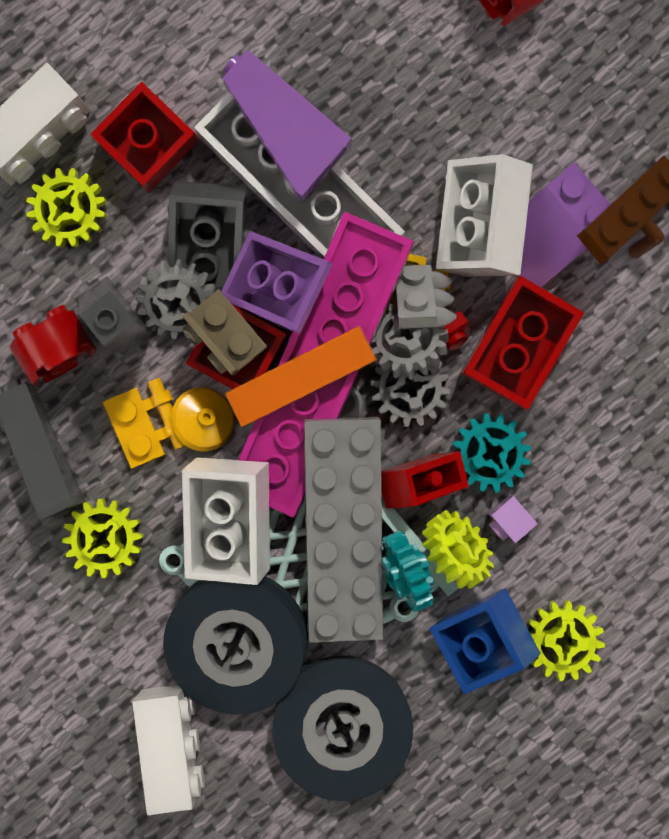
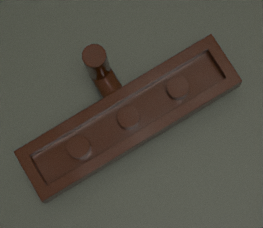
(628, 214)

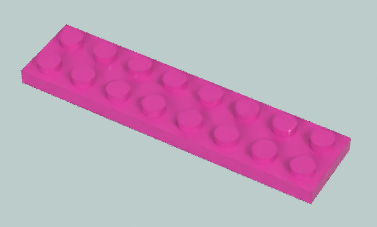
(355, 294)

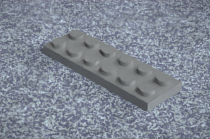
(343, 529)

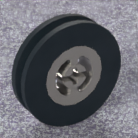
(199, 642)
(304, 748)

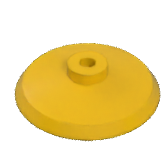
(202, 419)

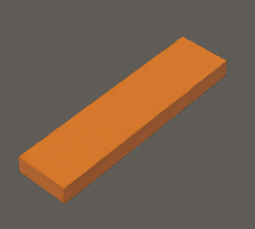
(301, 376)

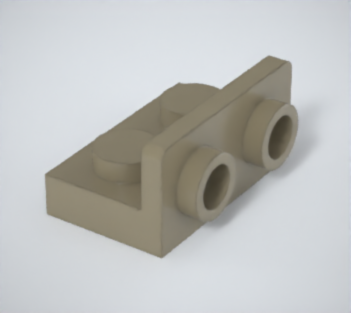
(224, 332)

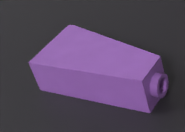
(289, 127)

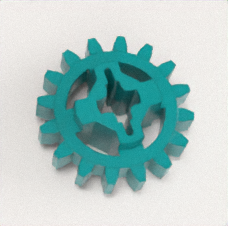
(505, 444)
(407, 571)

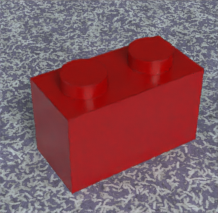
(423, 480)

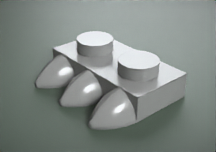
(421, 298)

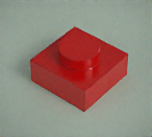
(458, 332)

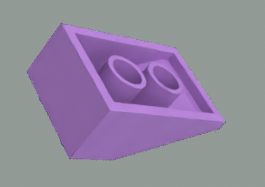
(555, 220)
(275, 281)

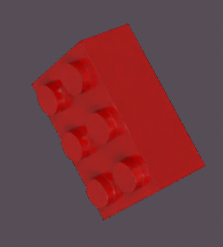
(522, 342)

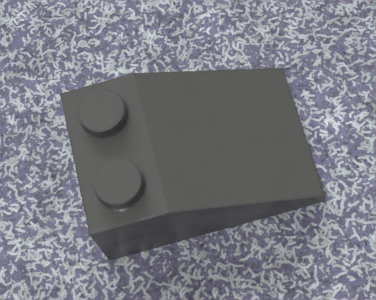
(206, 228)

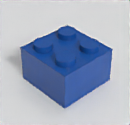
(485, 641)

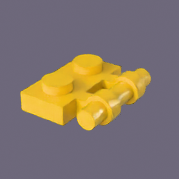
(134, 426)

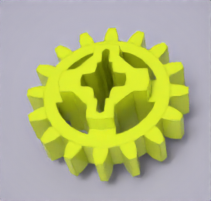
(74, 196)
(89, 526)
(457, 549)
(565, 623)

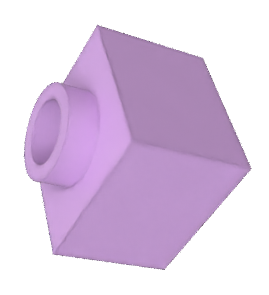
(511, 520)

